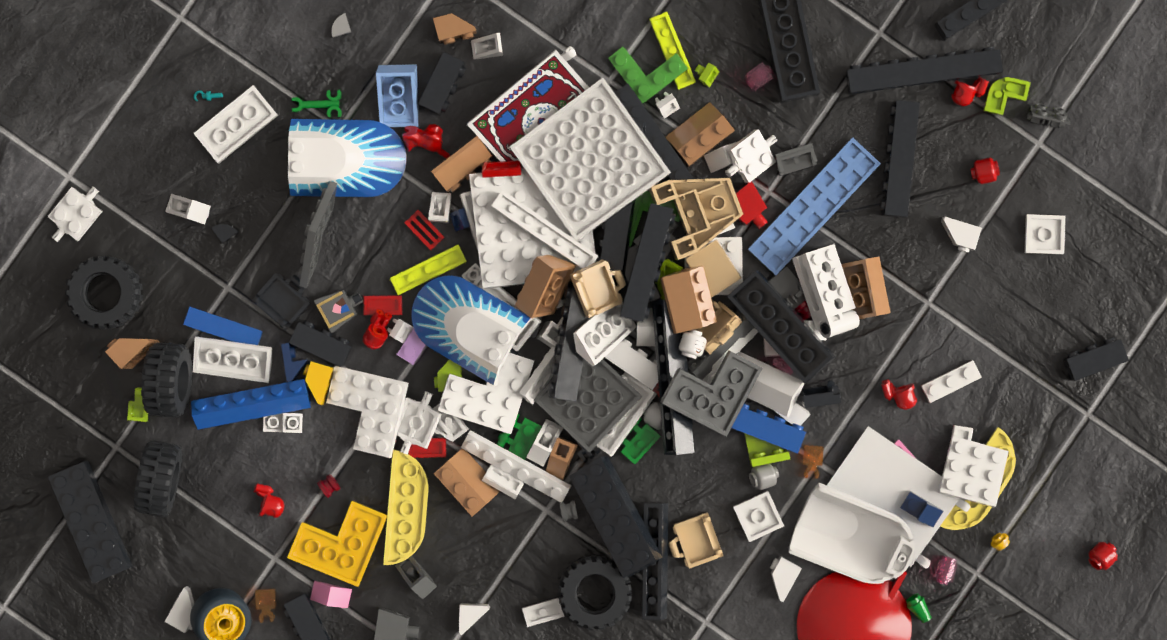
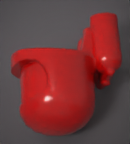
(964, 93)
(376, 332)
(903, 395)
(270, 504)

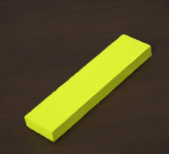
(670, 46)
(428, 270)

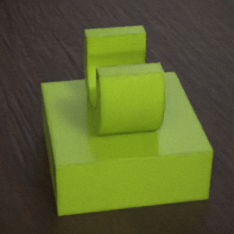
(707, 74)

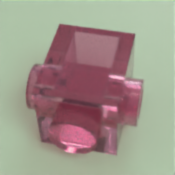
(759, 76)

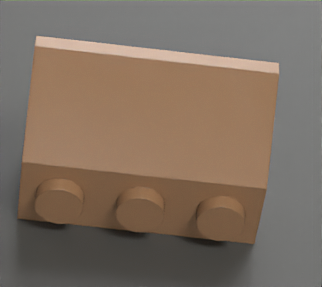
(699, 134)
(462, 164)
(544, 286)
(867, 287)
(688, 299)
(128, 352)
(464, 480)

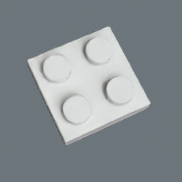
(1044, 234)
(758, 516)

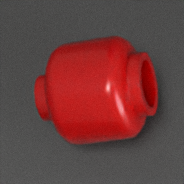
(985, 170)
(1102, 556)

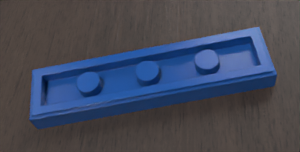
(222, 327)

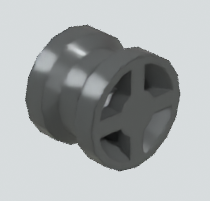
(568, 511)

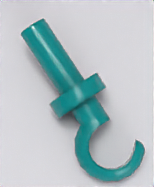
(208, 95)

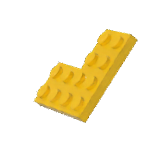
(340, 555)

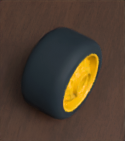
(219, 605)

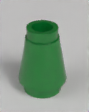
(918, 607)

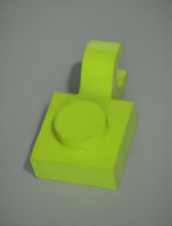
(136, 408)

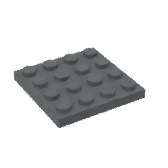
(599, 406)

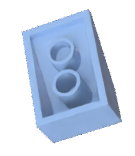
(397, 95)

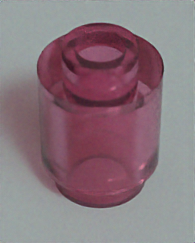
(945, 570)

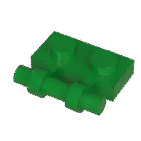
(524, 438)
(640, 443)

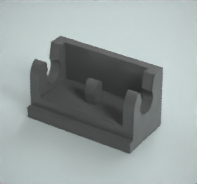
(795, 159)

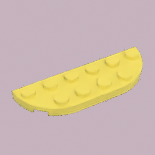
(405, 508)
(960, 519)

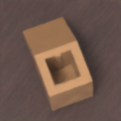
(452, 27)
(561, 457)

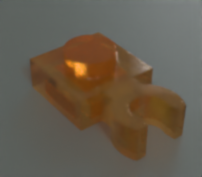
(812, 457)
(266, 601)

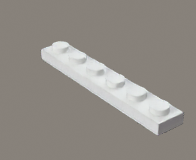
(543, 230)
(516, 466)

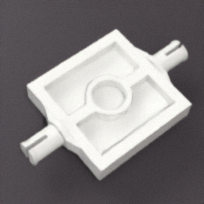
(751, 156)
(75, 214)
(417, 423)

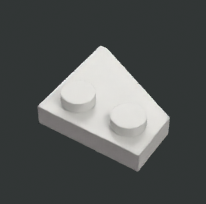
(450, 426)

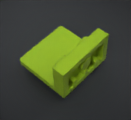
(763, 452)

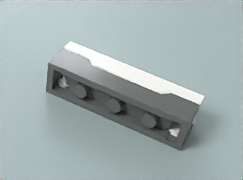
(709, 364)

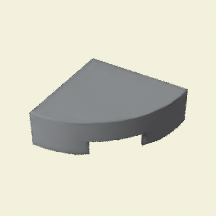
(340, 26)

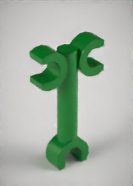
(332, 103)

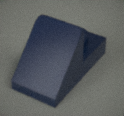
(292, 368)
(921, 509)

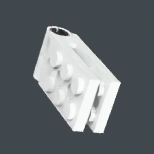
(826, 291)

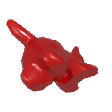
(428, 139)

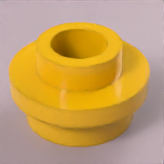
(1000, 541)

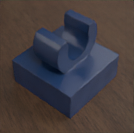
(459, 219)

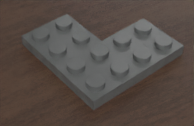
(314, 233)
(714, 403)

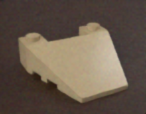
(703, 207)

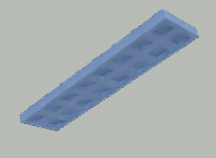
(814, 206)

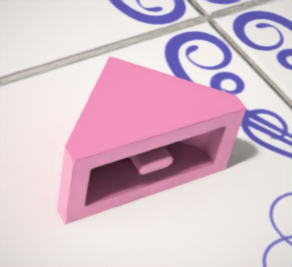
(330, 594)

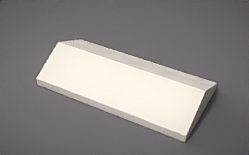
(602, 334)
(232, 359)
(774, 387)

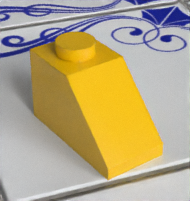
(318, 379)

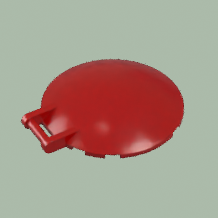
(854, 610)

